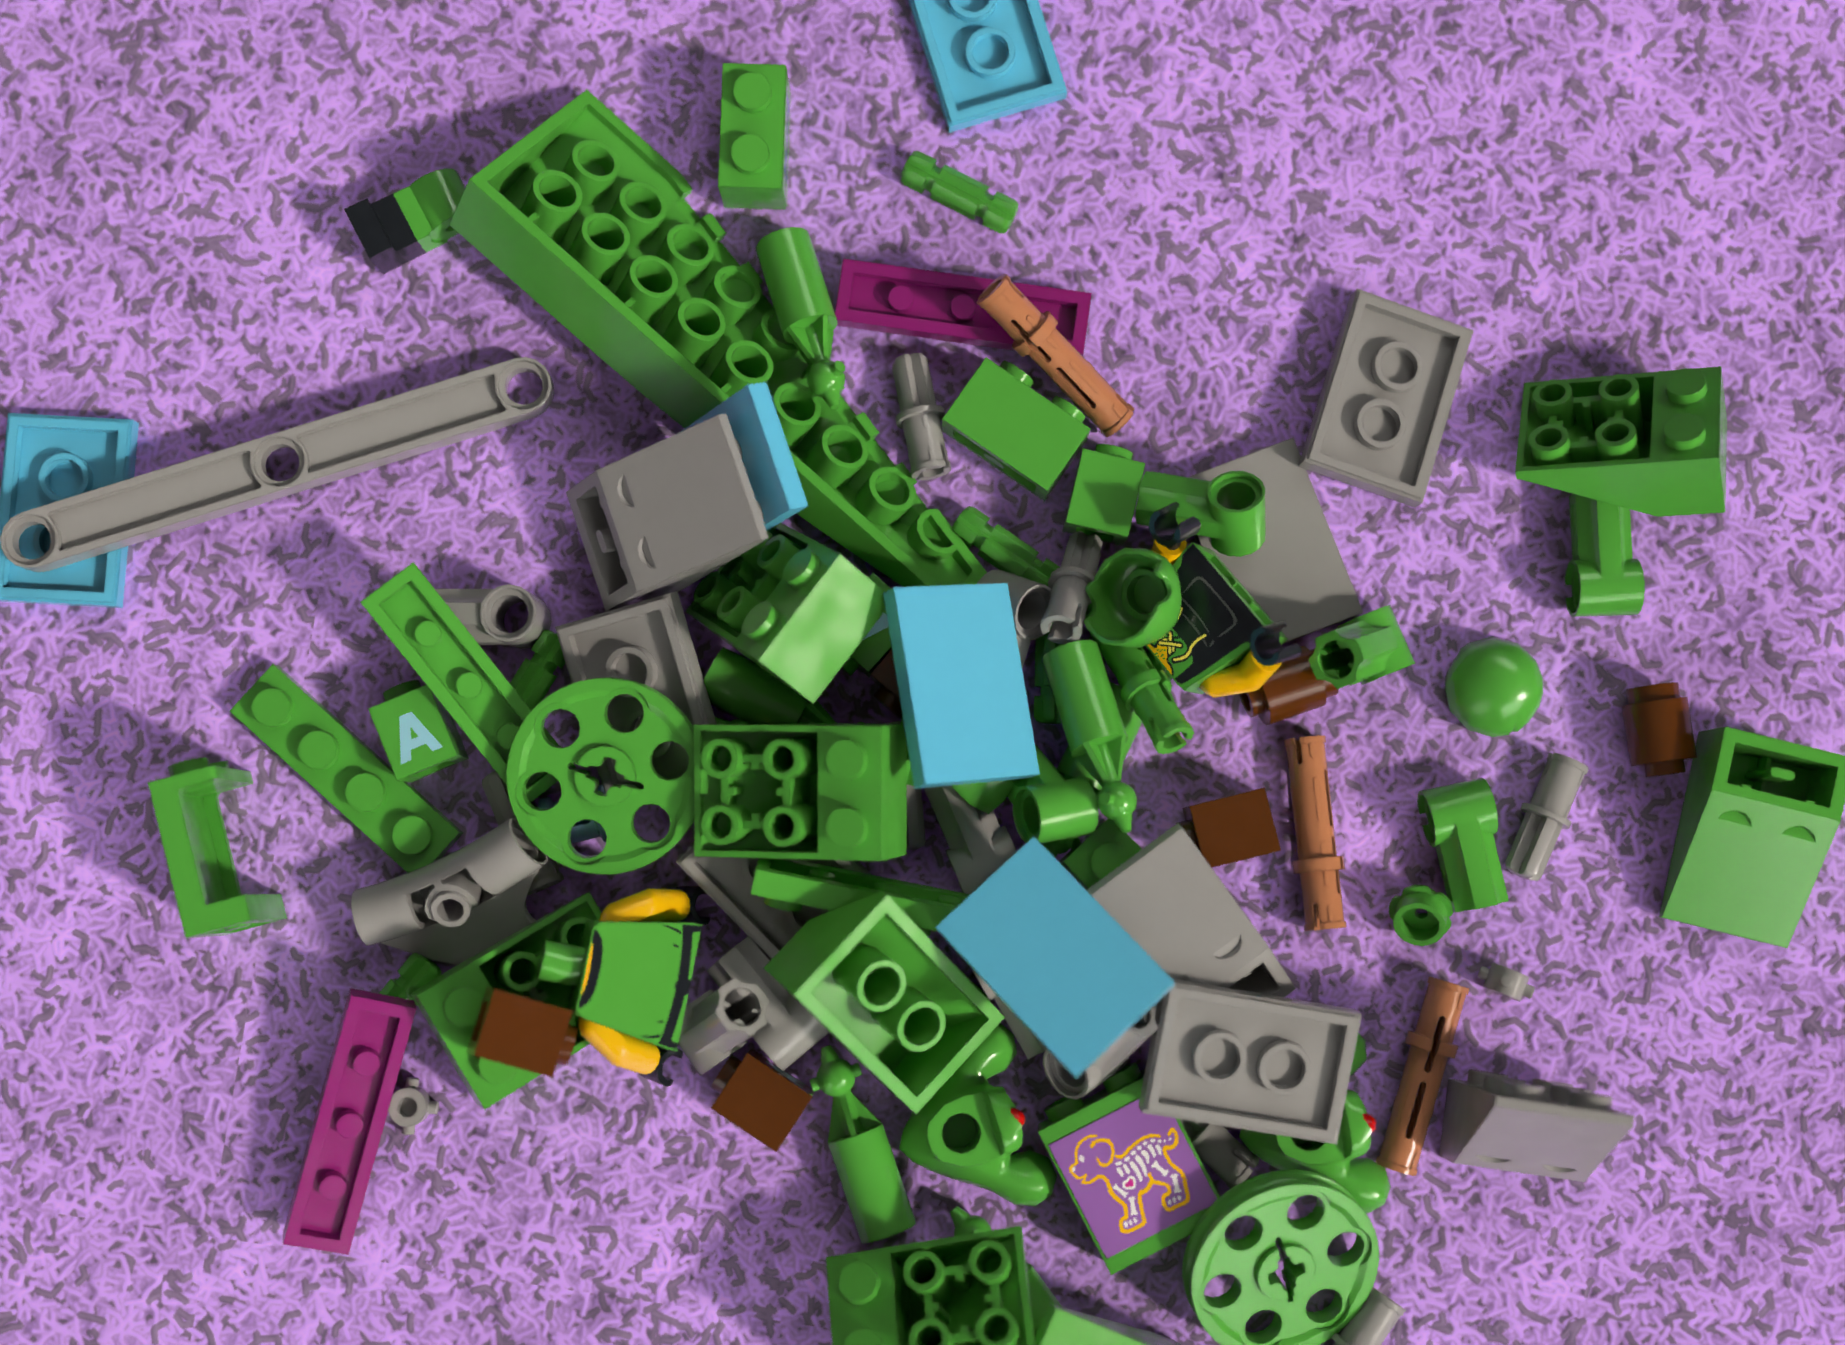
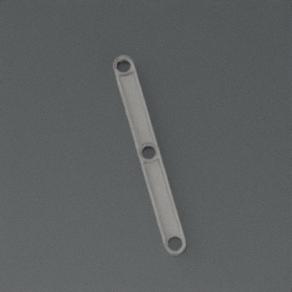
(238, 477)

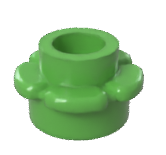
(1416, 927)

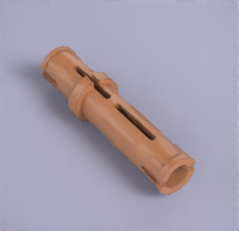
(1037, 336)
(1315, 834)
(1442, 1002)

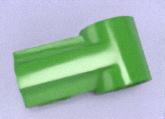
(1227, 507)
(1602, 562)
(1361, 650)
(1052, 805)
(1462, 831)

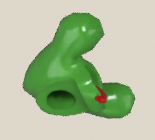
(976, 1127)
(1338, 1161)

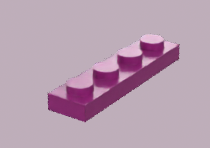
(944, 305)
(349, 1121)

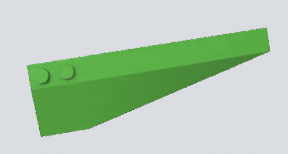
(631, 270)

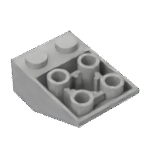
(667, 514)
(1188, 918)
(1529, 1127)

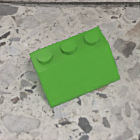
(886, 995)

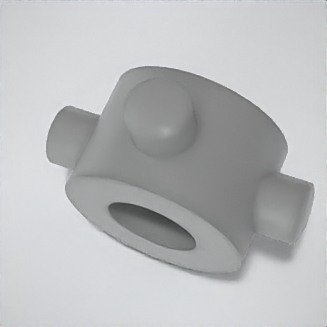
(1506, 982)
(411, 1106)

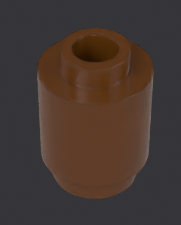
(1288, 691)
(1658, 729)

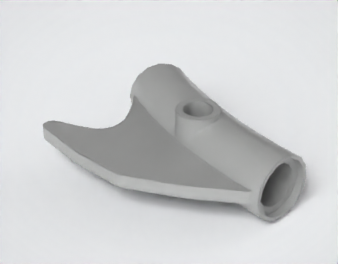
(455, 902)

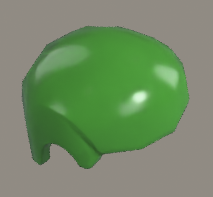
(1133, 598)
(1494, 686)

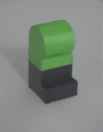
(408, 220)

